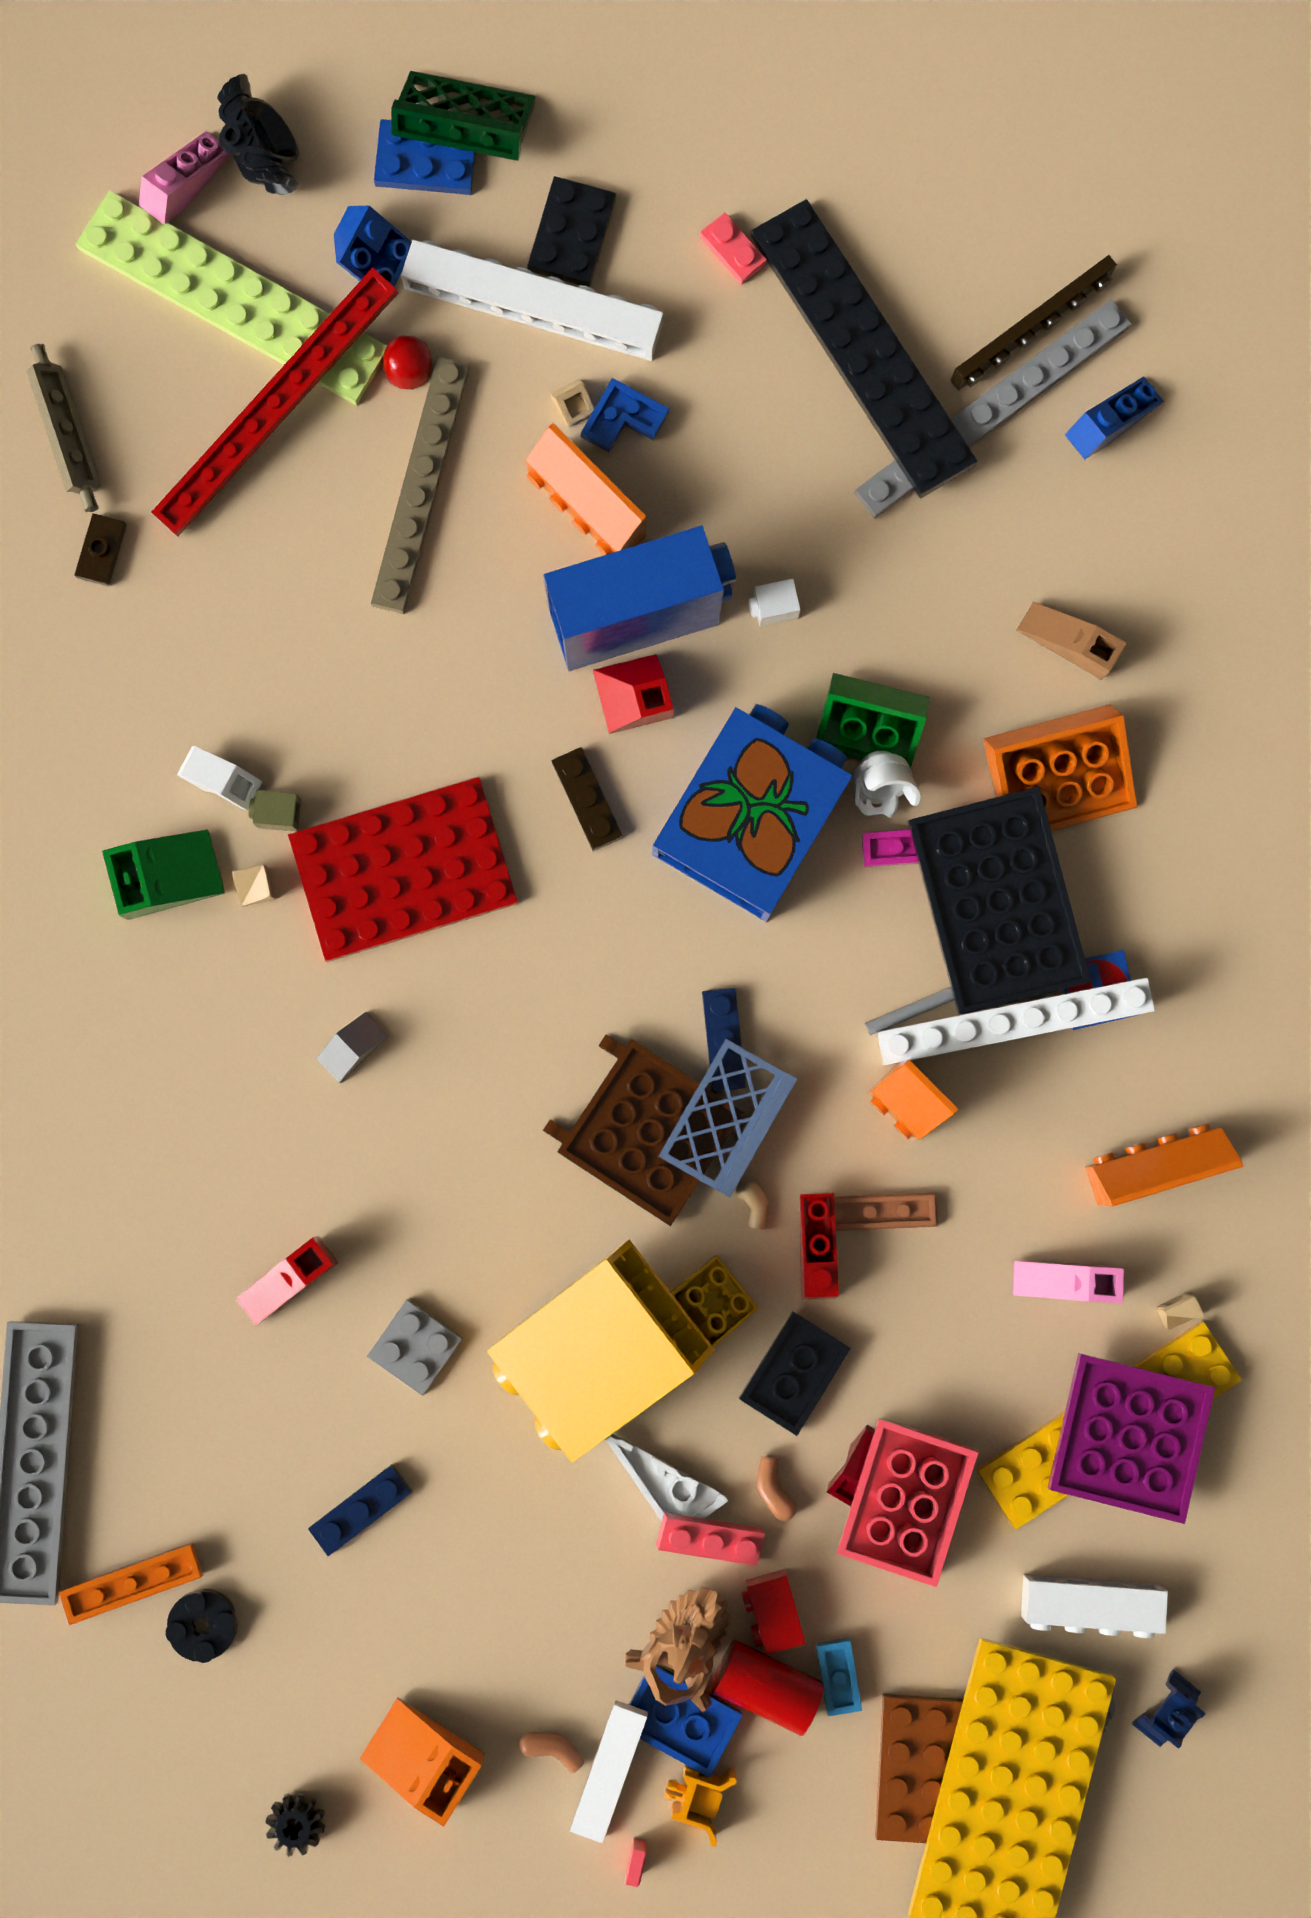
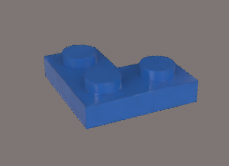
(620, 408)

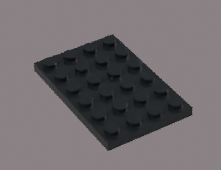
(999, 901)

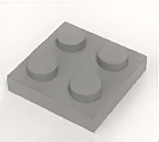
(414, 1347)

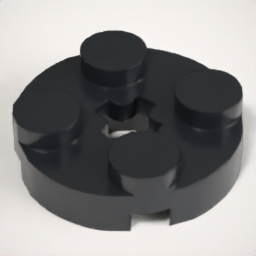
(182, 1631)

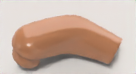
(771, 1492)
(551, 1744)

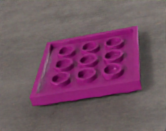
(1131, 1438)

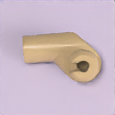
(756, 1200)

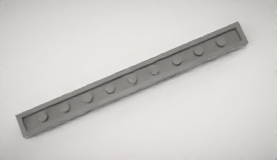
(1008, 396)

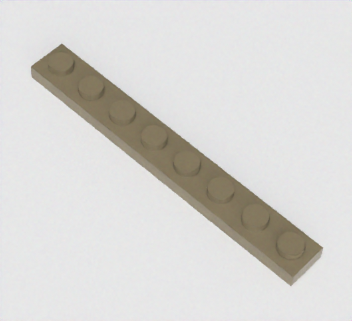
(420, 485)

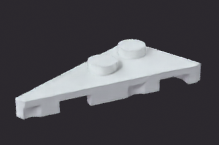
(664, 1485)

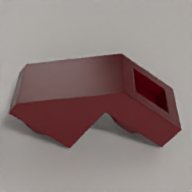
(846, 1480)

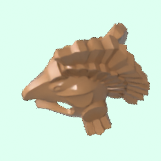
(686, 1643)

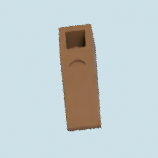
(1072, 639)

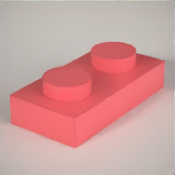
(733, 248)

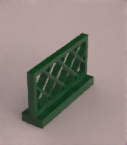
(461, 128)

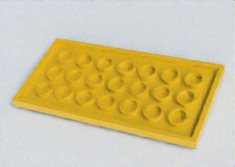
(1012, 1787)

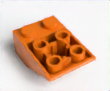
(422, 1761)

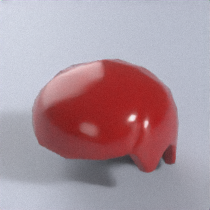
(407, 362)

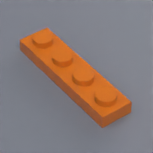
(131, 1583)

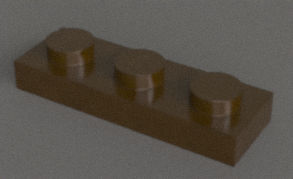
(587, 799)

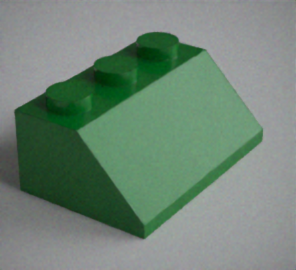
(872, 718)

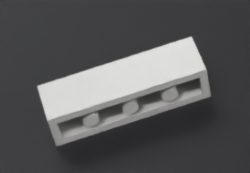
(1094, 1604)

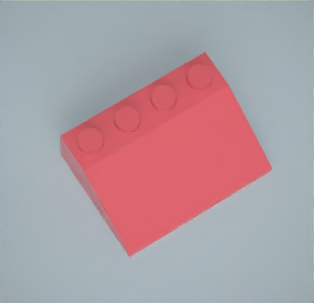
(907, 1502)

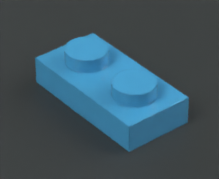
(839, 1677)

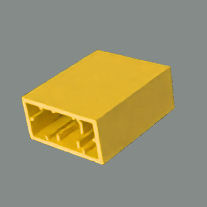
(599, 1352)

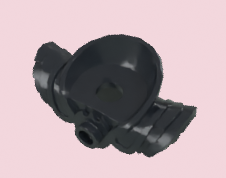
(256, 137)

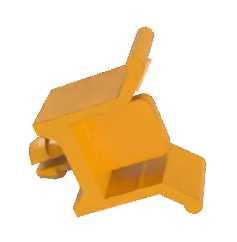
(699, 1798)

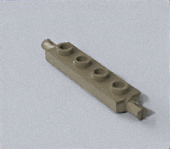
(63, 428)

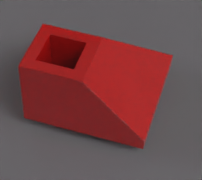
(633, 693)

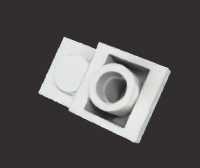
(219, 777)

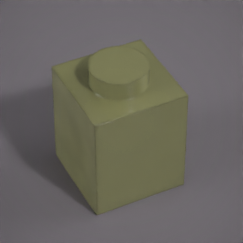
(275, 810)

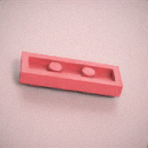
(710, 1539)

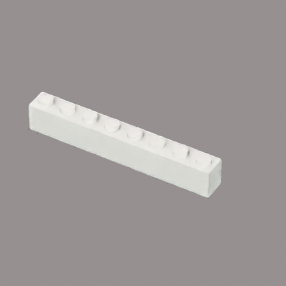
(532, 299)
(1015, 1021)

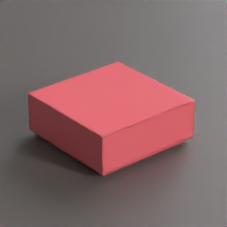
(636, 1862)

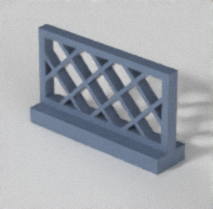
(754, 1131)

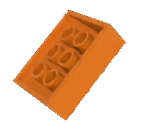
(1073, 759)

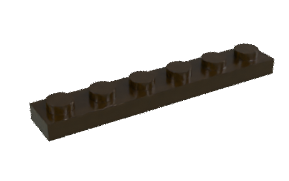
(1024, 331)

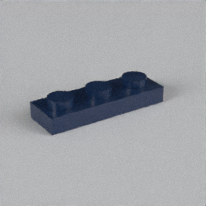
(722, 1024)
(360, 1510)

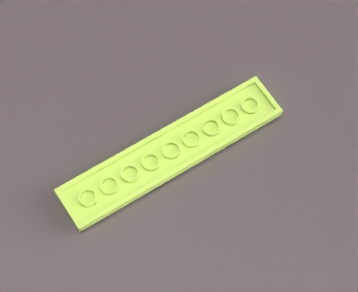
(220, 291)

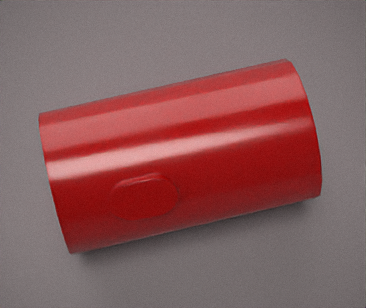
(767, 1687)

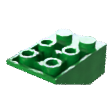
(162, 873)

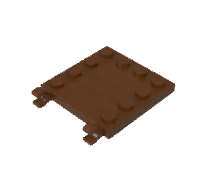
(630, 1124)

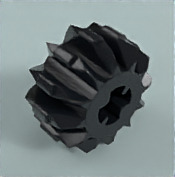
(288, 1835)

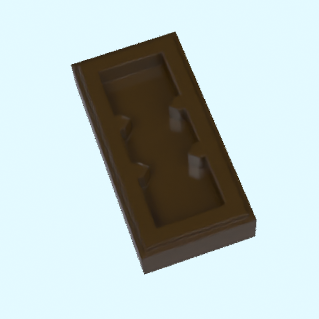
(100, 549)

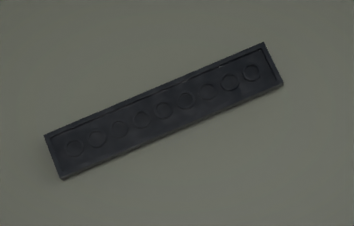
(864, 349)

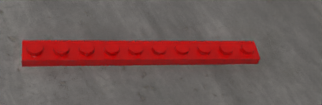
(275, 402)

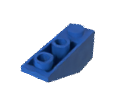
(1113, 417)

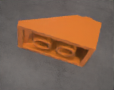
(911, 1100)

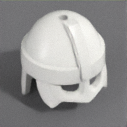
(883, 779)

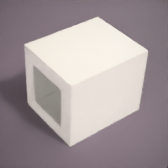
(774, 602)

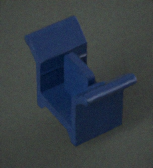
(1175, 1714)

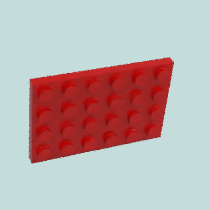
(402, 869)

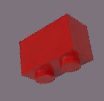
(774, 1611)

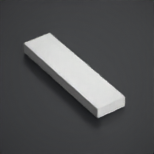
(609, 1771)

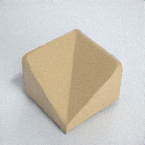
(253, 885)
(1179, 1311)

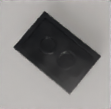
(571, 231)
(794, 1373)

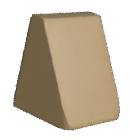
(573, 402)

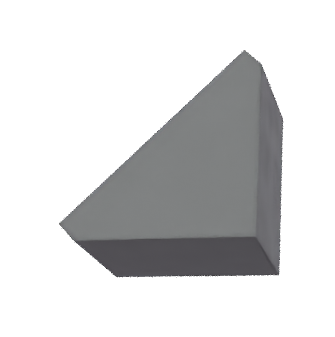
(351, 1046)

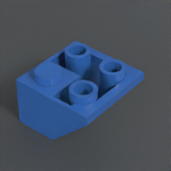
(370, 241)

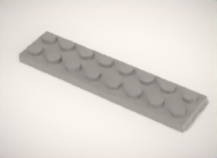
(35, 1457)

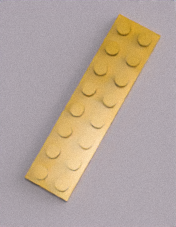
(1022, 1472)

